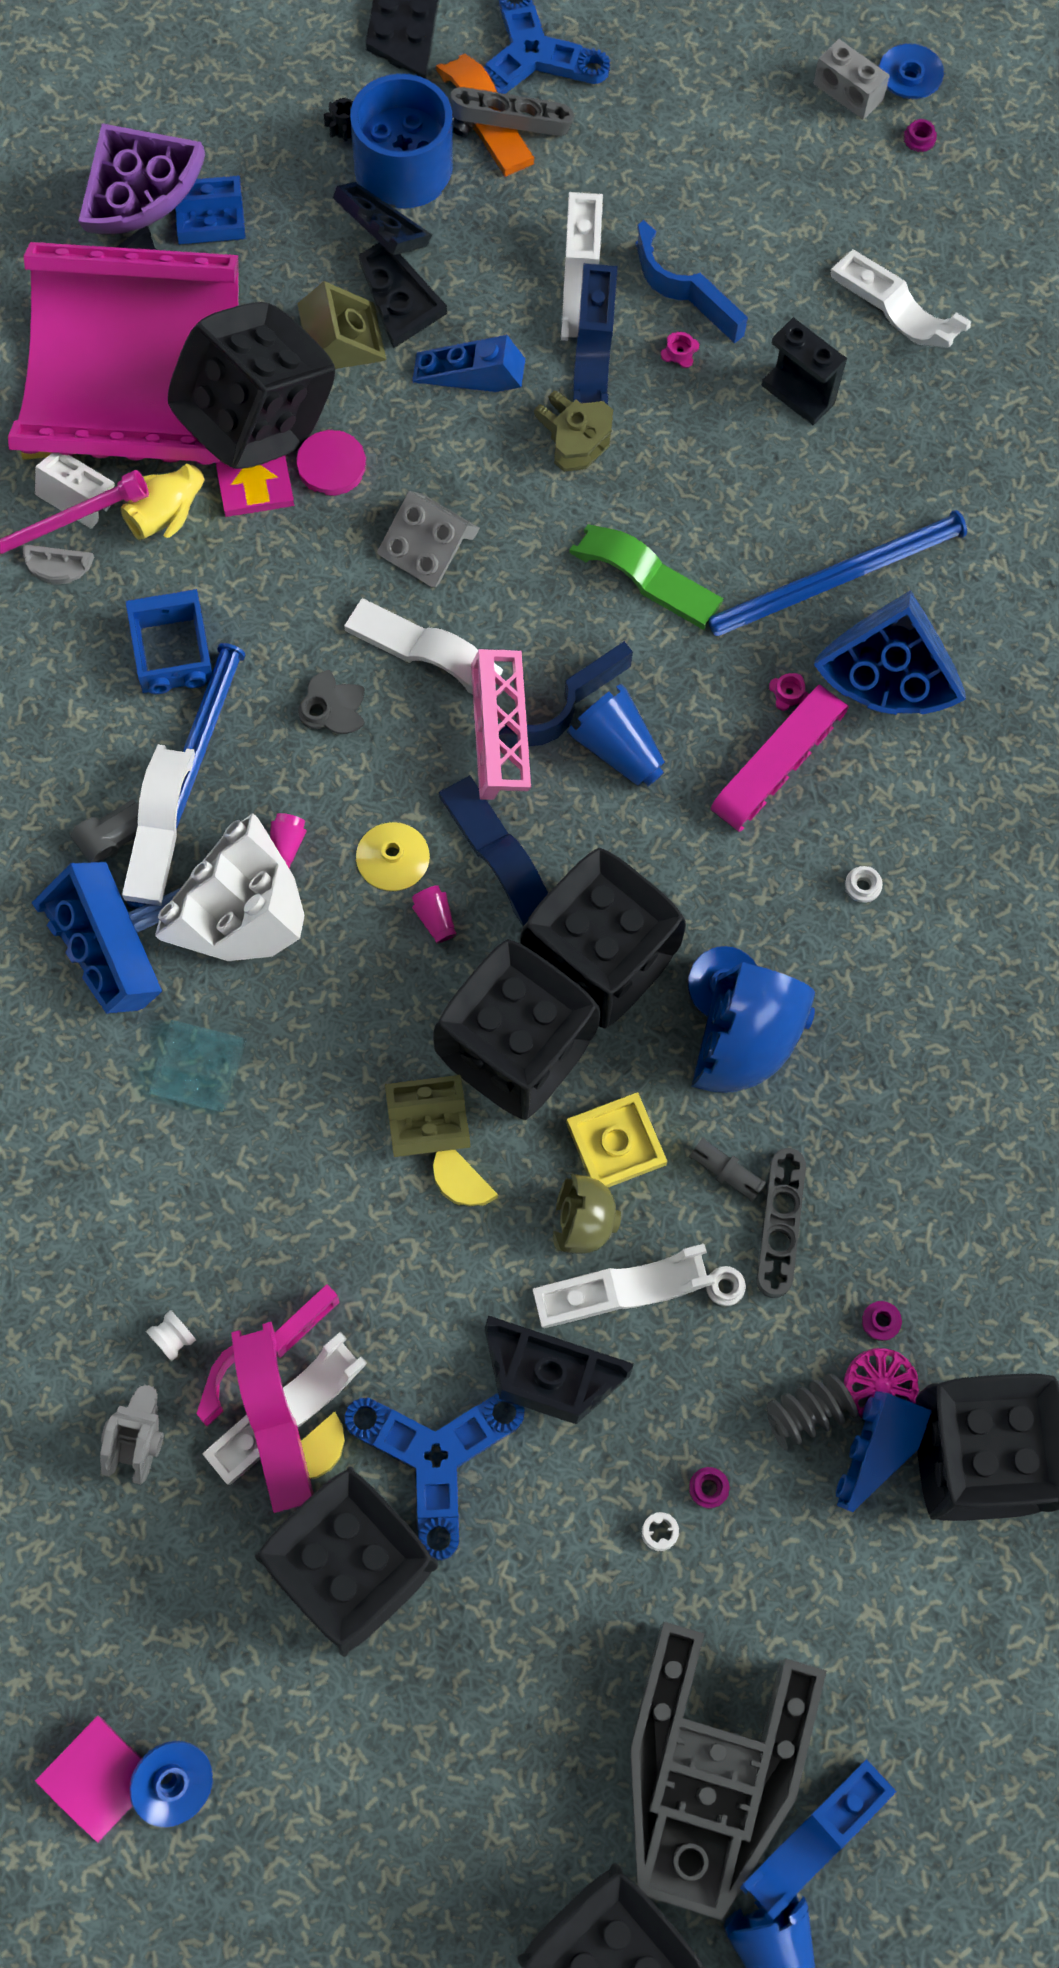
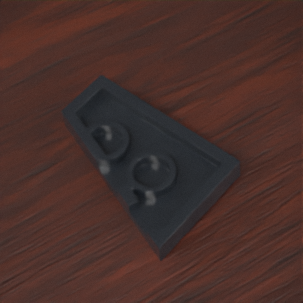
(381, 220)
(400, 294)

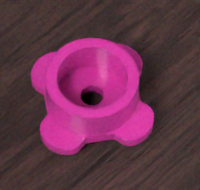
(682, 341)
(788, 681)

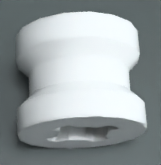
(171, 1335)

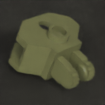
(579, 431)

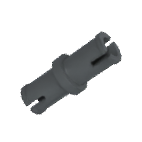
(727, 1169)

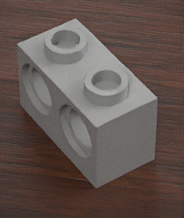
(851, 79)

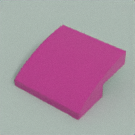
(93, 1778)

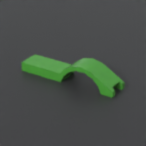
(648, 573)

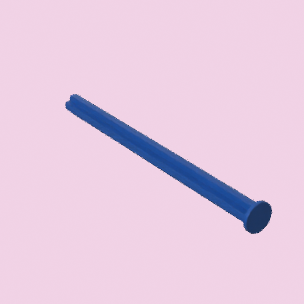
(838, 574)
(206, 720)

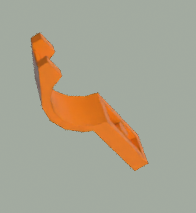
(502, 143)

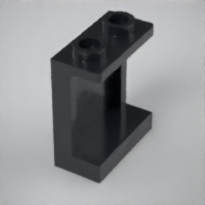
(805, 372)

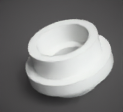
(867, 874)
(737, 1281)

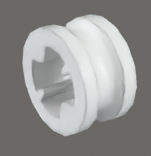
(663, 1544)

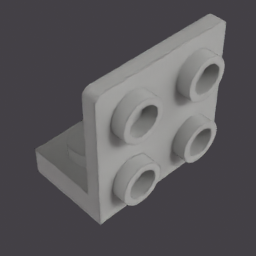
(425, 538)

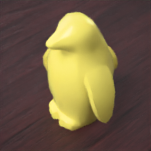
(167, 502)

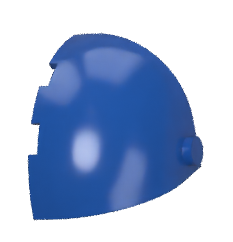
(893, 662)
(751, 1027)

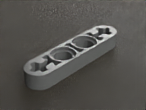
(474, 105)
(778, 1222)

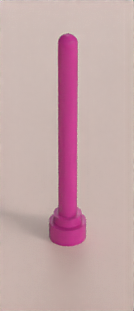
(129, 488)

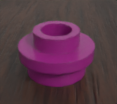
(920, 128)
(876, 1331)
(718, 1478)

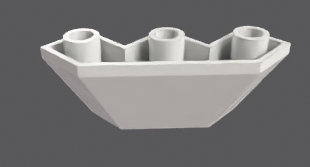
(236, 900)

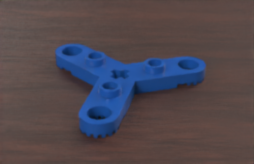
(552, 54)
(410, 1442)

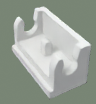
(68, 482)

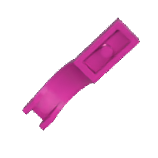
(285, 1337)
(271, 1418)

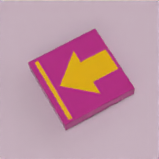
(255, 487)

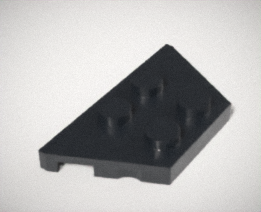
(403, 32)
(550, 1372)

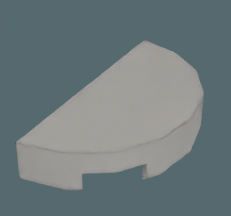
(56, 564)

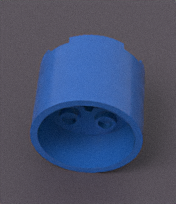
(402, 139)

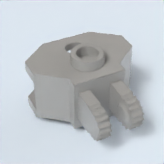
(133, 1435)

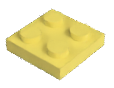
(617, 1141)

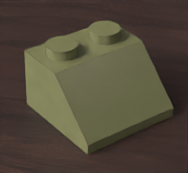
(342, 325)

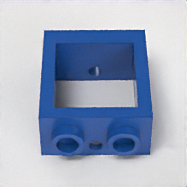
(161, 611)

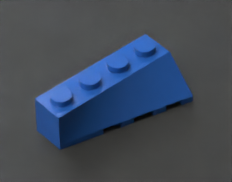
(99, 936)

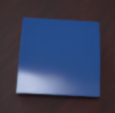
(211, 211)

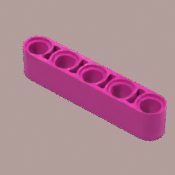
(778, 756)

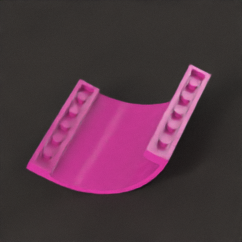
(108, 346)

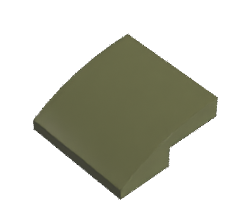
(427, 1116)

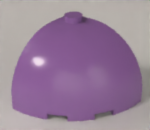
(137, 179)

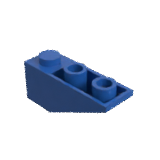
(476, 365)
(887, 1441)

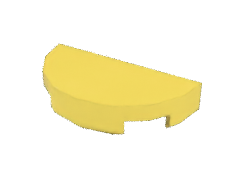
(460, 1181)
(324, 1446)

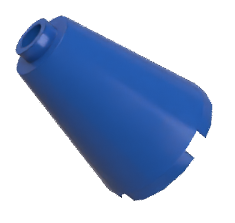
(620, 737)
(773, 1944)

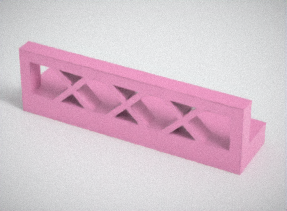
(486, 722)

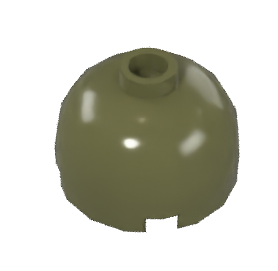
(586, 1215)

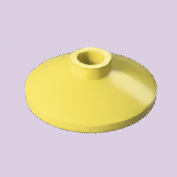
(397, 871)

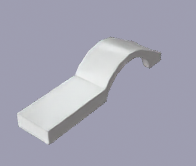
(581, 248)
(894, 299)
(414, 642)
(156, 825)
(622, 1288)
(305, 1396)

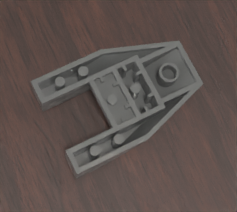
(705, 1794)

